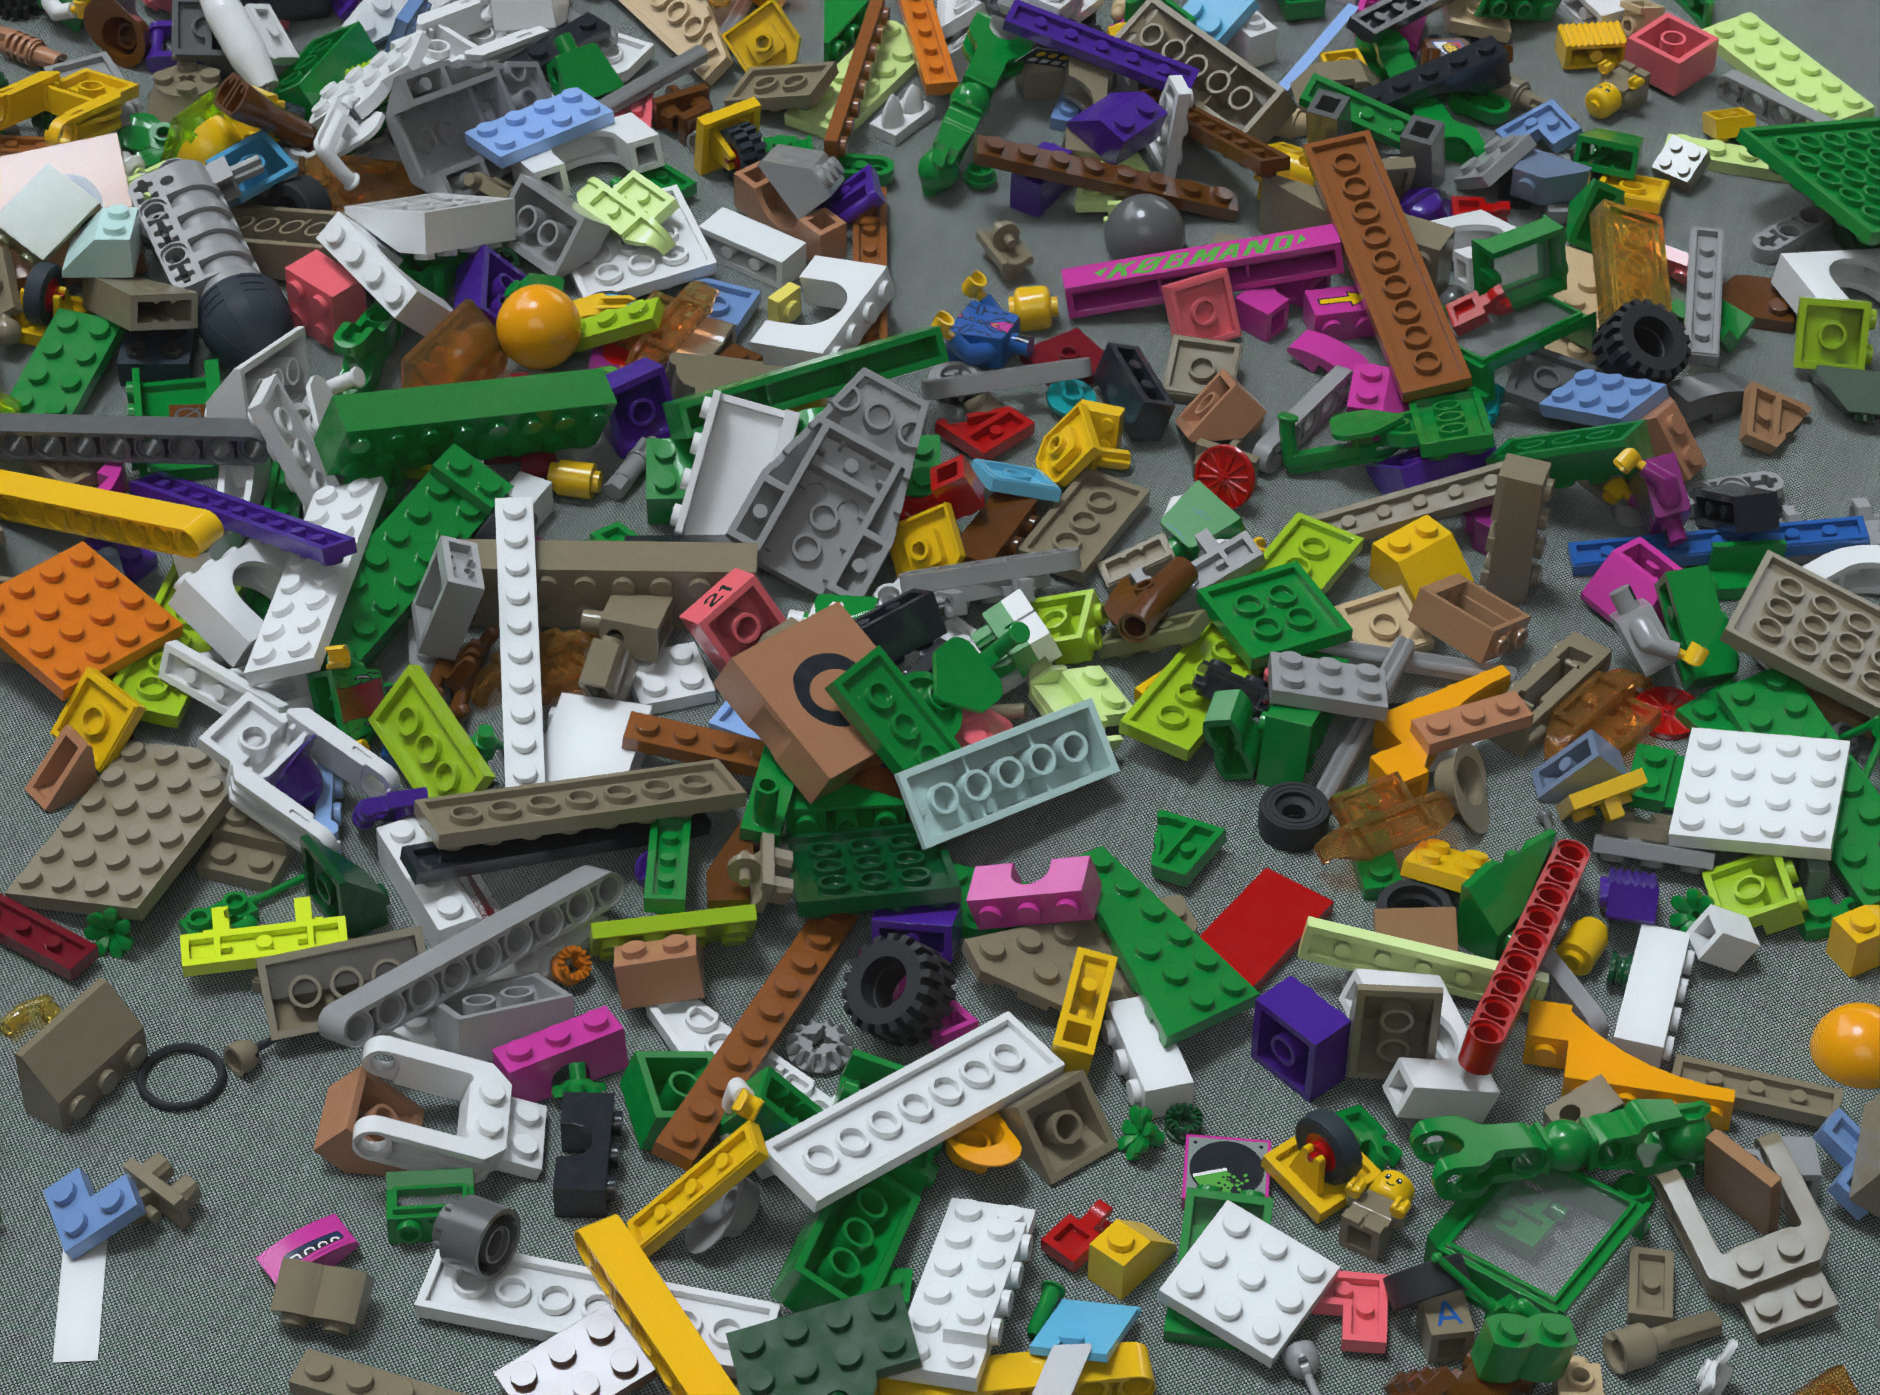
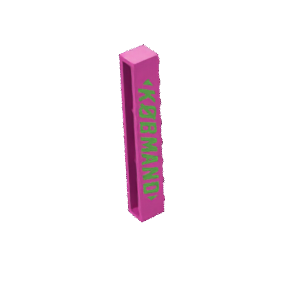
(1249, 261)

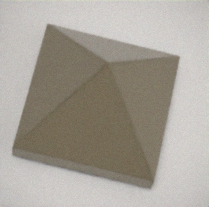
(983, 403)

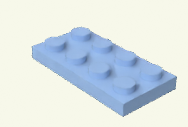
(539, 127)

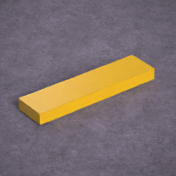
(699, 1188)

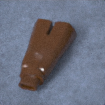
(253, 108)

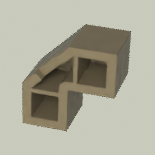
(1348, 73)

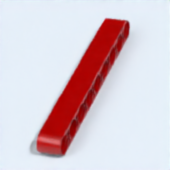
(1523, 958)

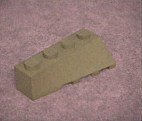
(1517, 527)

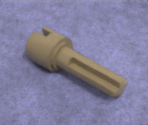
(1521, 96)
(1638, 1345)

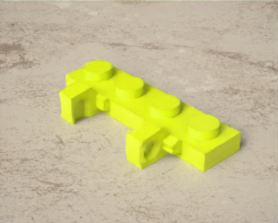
(238, 948)

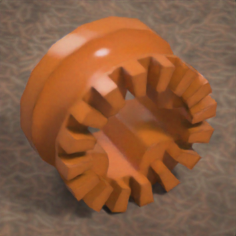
(579, 960)

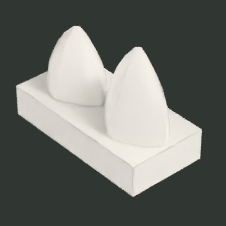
(902, 116)

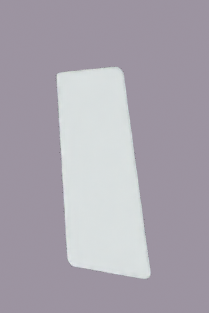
(1062, 1369)

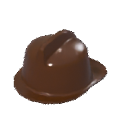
(117, 32)

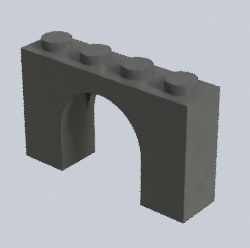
(1422, 138)

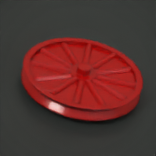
(1227, 474)
(1667, 700)

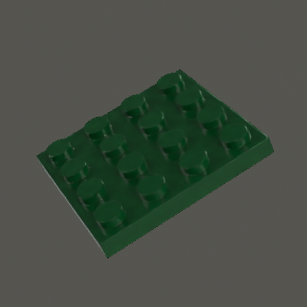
(868, 871)

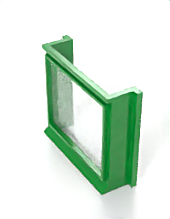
(1519, 334)
(1539, 1237)

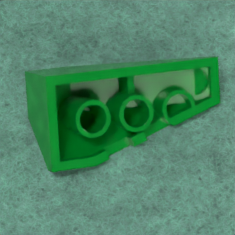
(1498, 895)

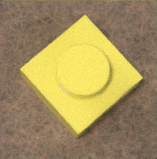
(785, 304)

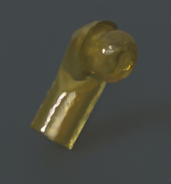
(25, 1011)

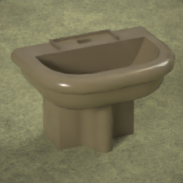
(699, 373)

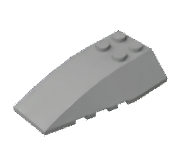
(445, 99)
(836, 490)

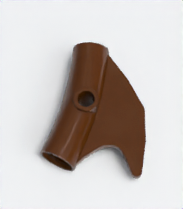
(1148, 599)

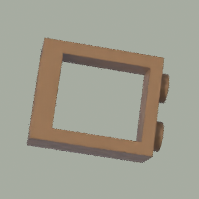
(1469, 618)

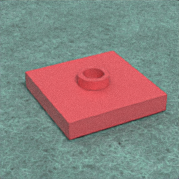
(1203, 306)

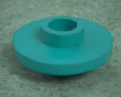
(1066, 394)

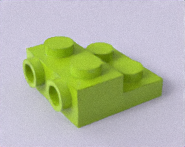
(1833, 333)
(1073, 623)
(1759, 889)

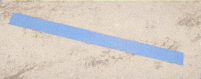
(1319, 45)

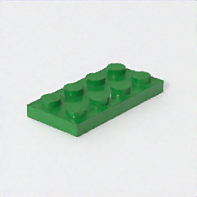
(67, 363)

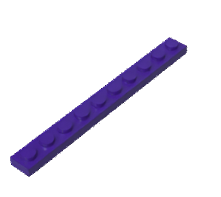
(250, 519)

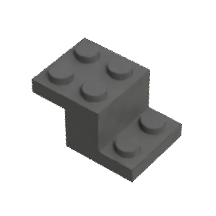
(194, 39)

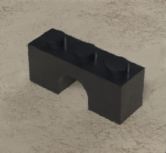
(585, 1181)

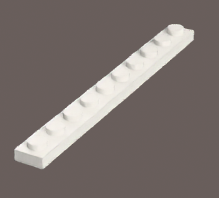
(519, 642)

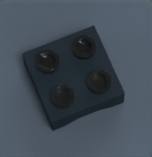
(157, 354)

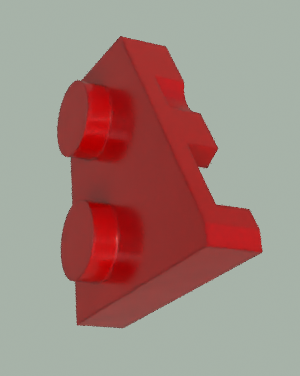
(987, 433)

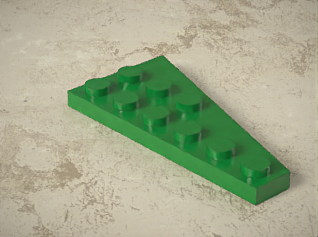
(1163, 959)

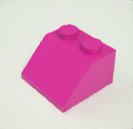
(1374, 389)

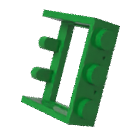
(864, 1070)

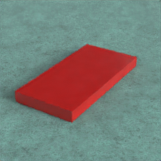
(1265, 925)

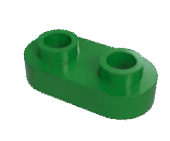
(1488, 108)
(855, 162)

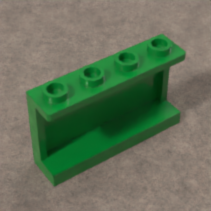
(154, 400)

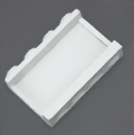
(729, 457)
(588, 736)

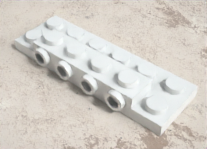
(968, 1291)

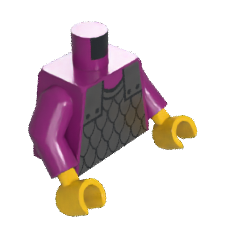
(1656, 493)

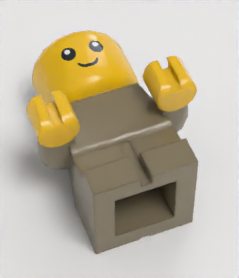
(1617, 89)
(1376, 1213)

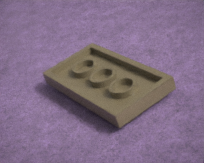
(1090, 517)

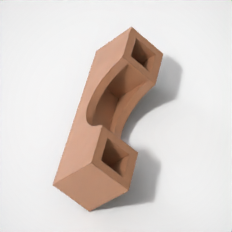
(759, 200)

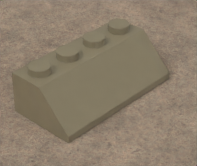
(307, 980)

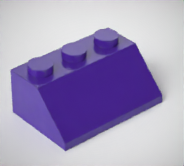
(485, 280)
(1411, 470)

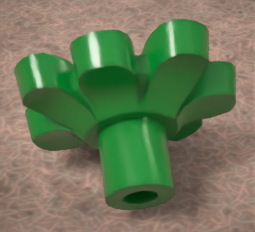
(1689, 909)
(109, 933)
(578, 1082)
(1139, 1133)

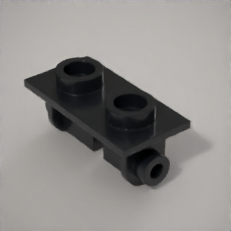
(1219, 677)

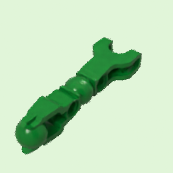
(1392, 57)
(970, 101)
(376, 332)
(1523, 1151)

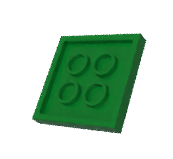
(1274, 613)

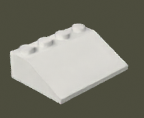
(438, 223)

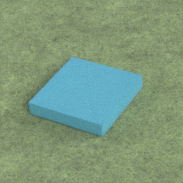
(1016, 480)

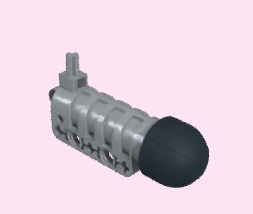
(236, 303)

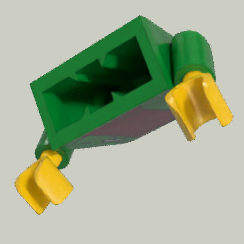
(348, 694)

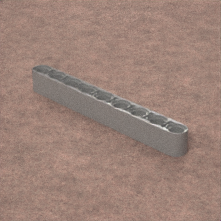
(470, 956)

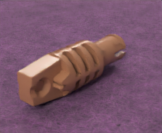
(27, 49)

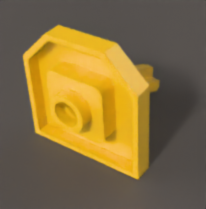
(764, 38)
(1073, 446)
(927, 540)

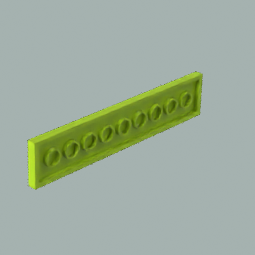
(1169, 710)

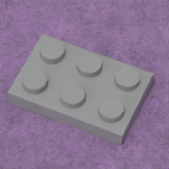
(1327, 685)

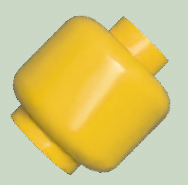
(1034, 307)

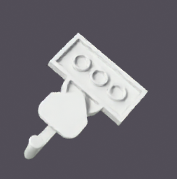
(357, 98)
(292, 427)

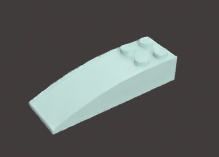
(1006, 773)

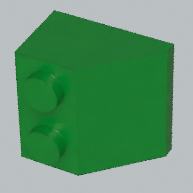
(656, 1088)

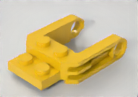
(84, 101)

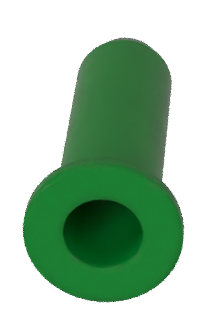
(1050, 1295)

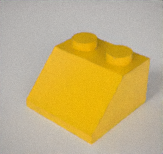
(1416, 557)

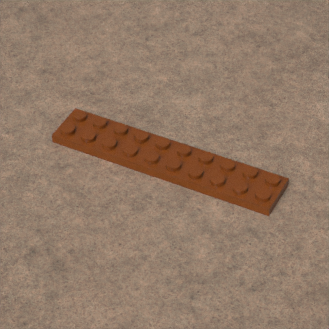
(1387, 267)

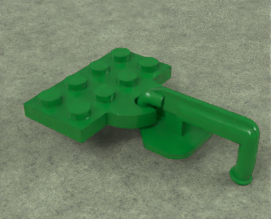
(1434, 424)
(920, 712)

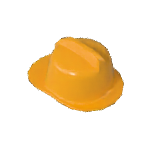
(984, 1145)

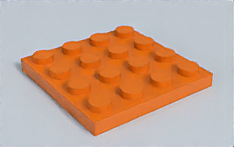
(79, 616)

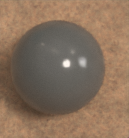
(1143, 227)

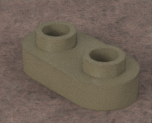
(1629, 826)

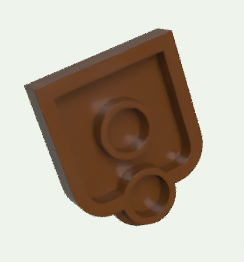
(1760, 300)

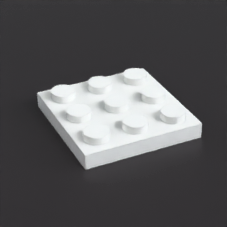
(1248, 1283)

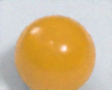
(538, 326)
(1848, 1045)

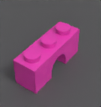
(1266, 308)
(1063, 895)
(536, 1058)

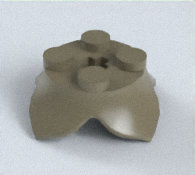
(180, 87)

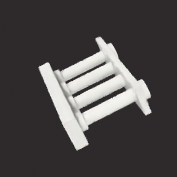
(221, 687)

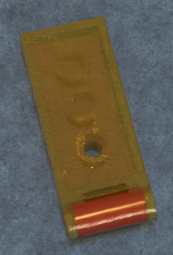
(1628, 257)

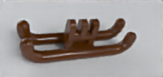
(461, 673)

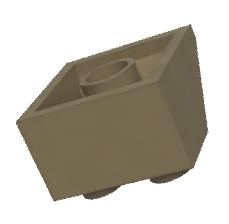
(1060, 1126)

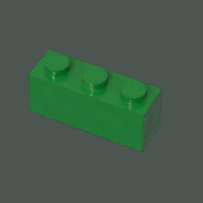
(1694, 614)

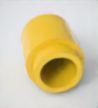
(575, 478)
(1583, 945)

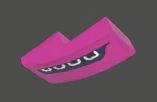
(319, 1242)

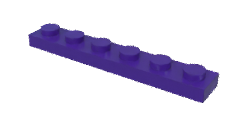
(1095, 46)

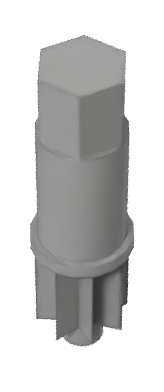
(628, 471)

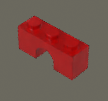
(951, 483)

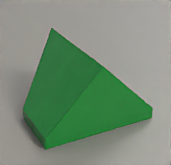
(1582, 205)

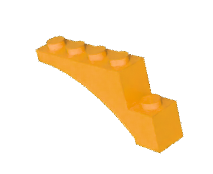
(1399, 747)
(1565, 1042)

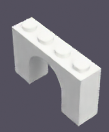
(623, 142)
(1470, 226)
(377, 270)
(1824, 272)
(848, 285)
(214, 607)
(1430, 1086)

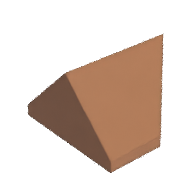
(64, 772)

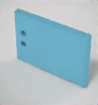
(1086, 1322)

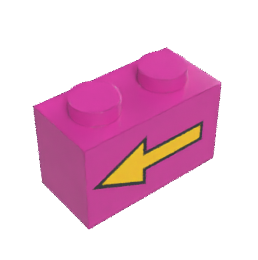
(1336, 313)

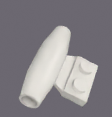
(250, 39)

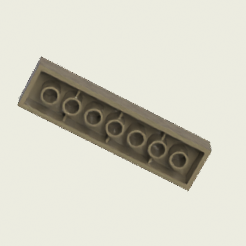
(586, 573)

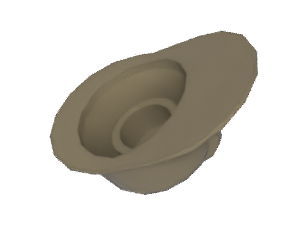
(1465, 784)

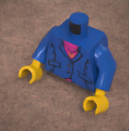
(983, 331)

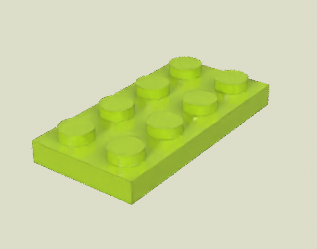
(428, 738)
(723, 924)

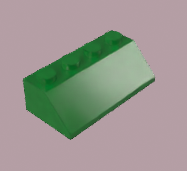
(322, 63)
(1582, 451)
(846, 1246)

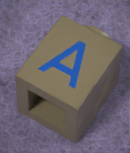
(1445, 1327)

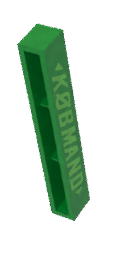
(816, 377)

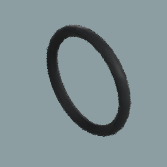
(181, 1106)

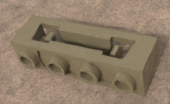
(1572, 659)

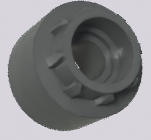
(476, 1236)

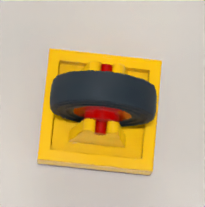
(41, 299)
(1319, 1164)

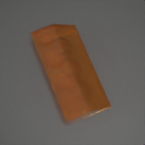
(455, 351)

